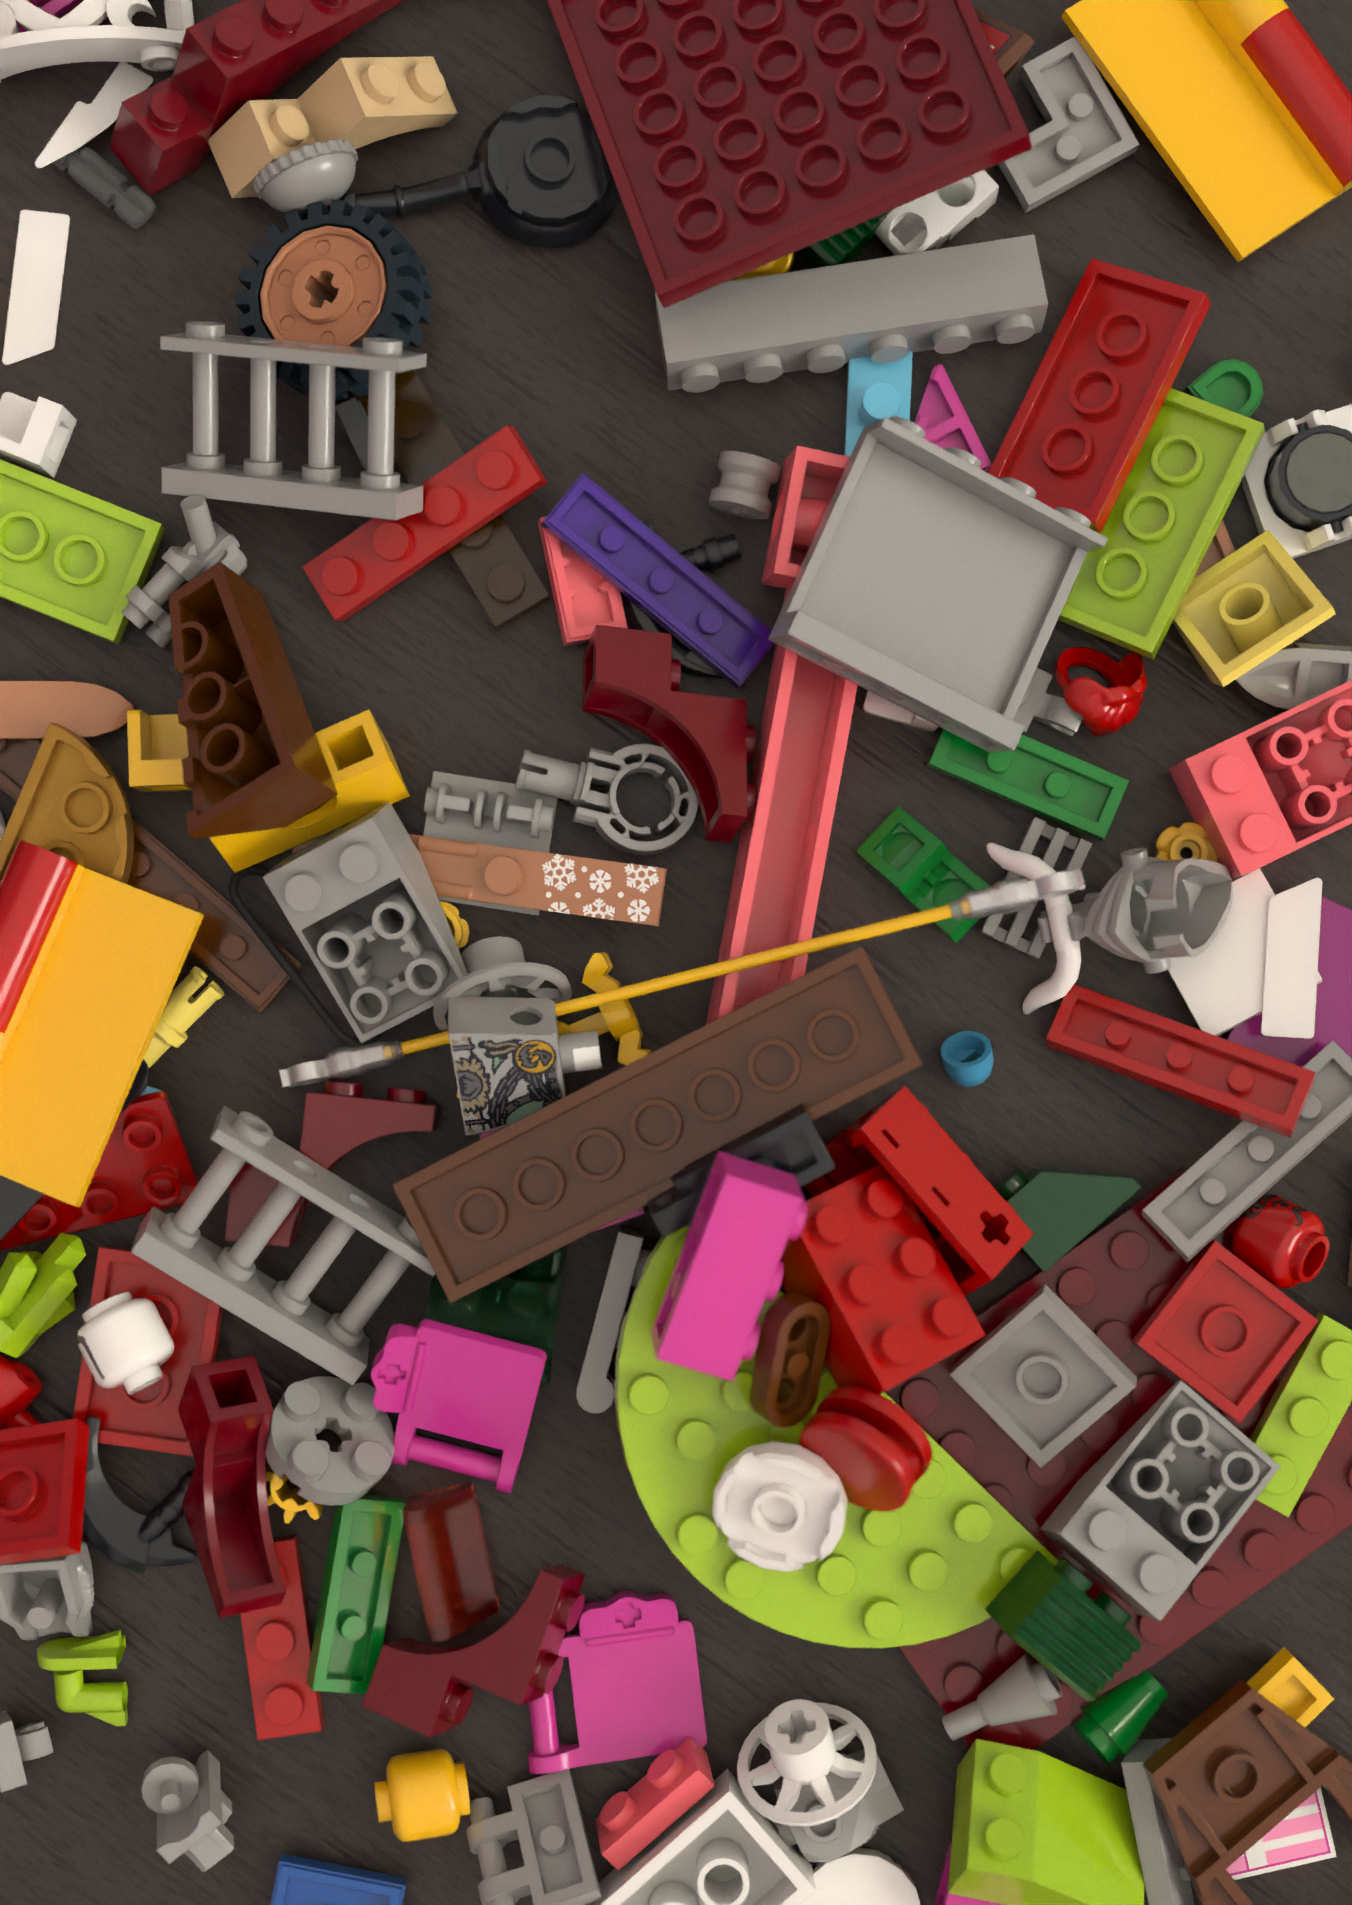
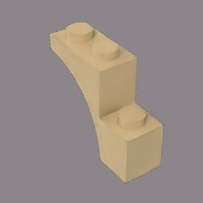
(351, 102)

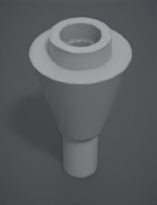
(1017, 1695)

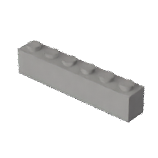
(854, 311)

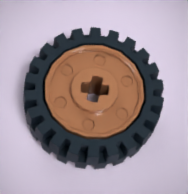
(334, 283)

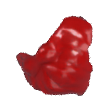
(1101, 707)

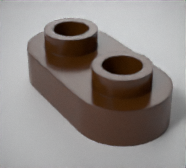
(789, 1359)

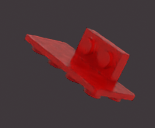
(139, 1169)

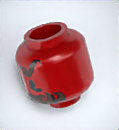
(1280, 1241)

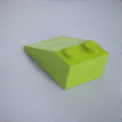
(1040, 1832)

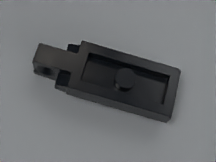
(782, 1143)

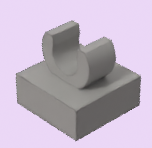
(18, 1746)

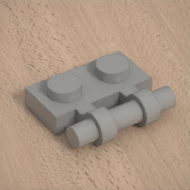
(551, 1840)

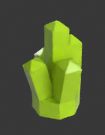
(37, 1292)

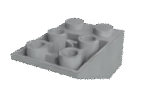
(370, 921)
(1161, 1501)

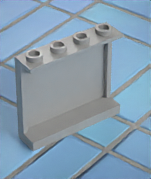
(934, 583)

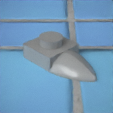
(1298, 674)

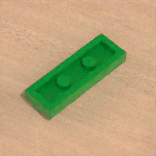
(1036, 780)
(355, 1594)

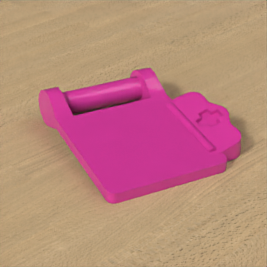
(462, 1389)
(629, 1683)

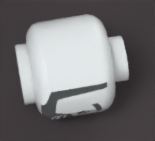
(125, 1342)

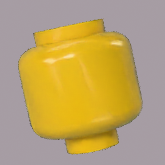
(423, 1795)

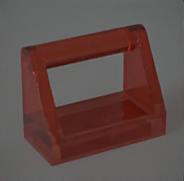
(450, 1560)

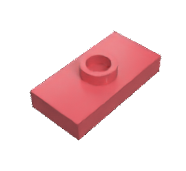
(579, 593)

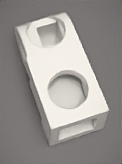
(938, 215)

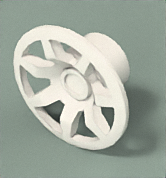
(804, 1754)

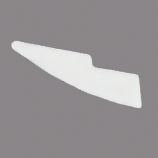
(89, 120)

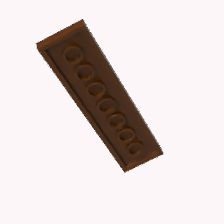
(639, 1126)

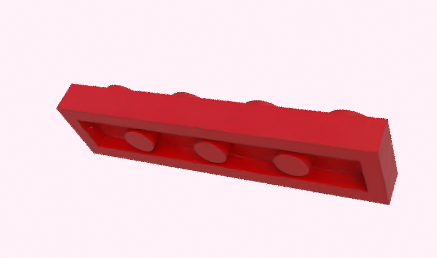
(454, 507)
(1181, 1060)

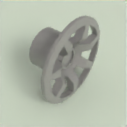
(500, 970)

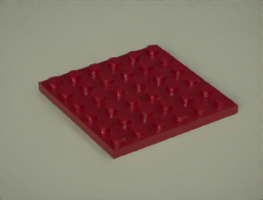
(780, 119)

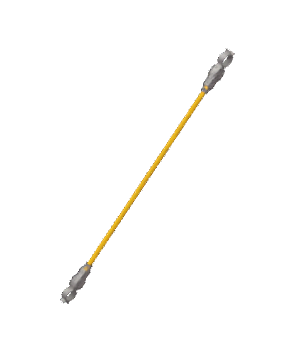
(1000, 898)

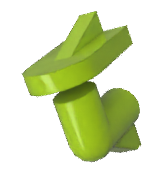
(69, 1658)

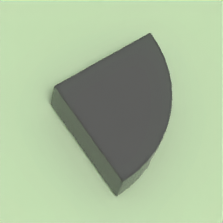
(356, 425)

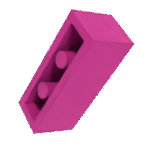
(728, 1267)

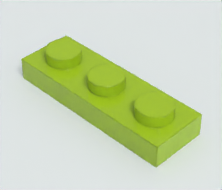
(1305, 1411)

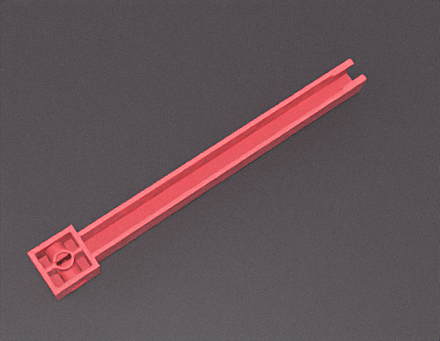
(793, 767)

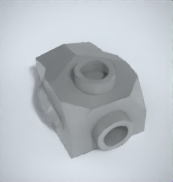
(48, 1595)
(850, 1830)

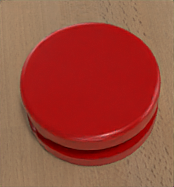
(869, 1446)

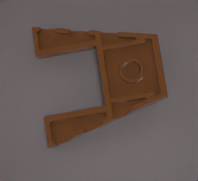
(1237, 1779)

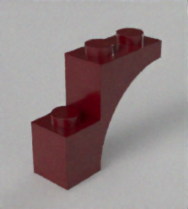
(637, 683)
(331, 1129)
(226, 1501)
(429, 1683)

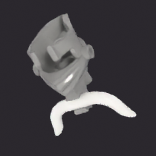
(1141, 914)

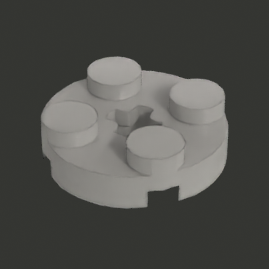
(308, 1462)

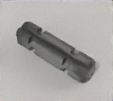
(107, 185)

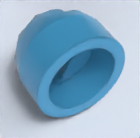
(967, 1058)

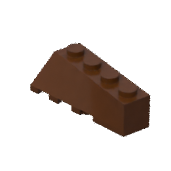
(244, 717)

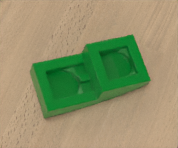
(920, 868)

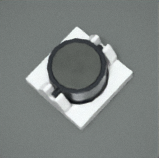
(1305, 481)

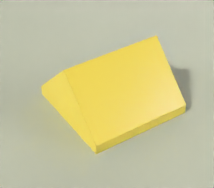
(1248, 609)

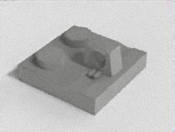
(1043, 1376)

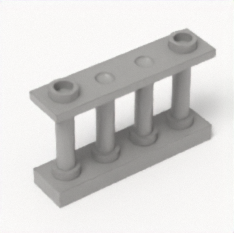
(262, 475)
(230, 1274)

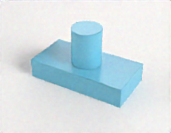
(875, 393)

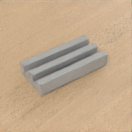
(1058, 839)

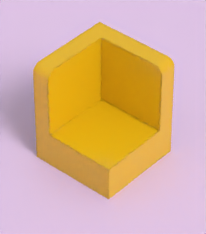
(156, 752)

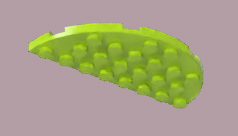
(890, 1575)

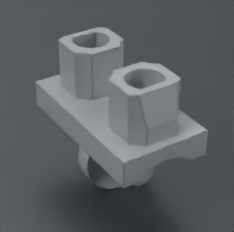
(189, 1809)

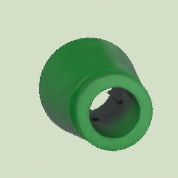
(1120, 1716)

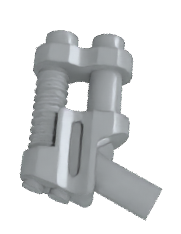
(207, 547)

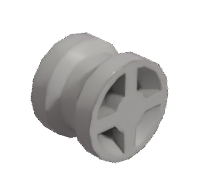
(744, 485)

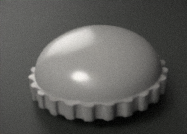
(308, 176)

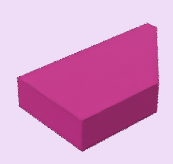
(946, 420)

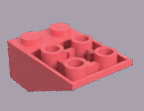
(1274, 783)

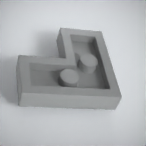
(1082, 127)

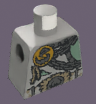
(512, 1058)

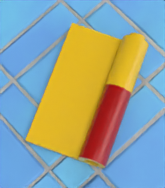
(1230, 105)
(78, 1006)

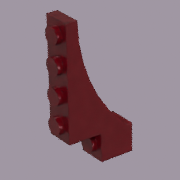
(220, 67)

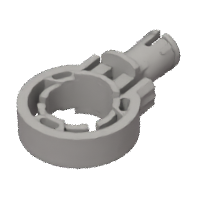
(607, 769)

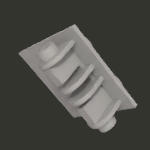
(490, 815)

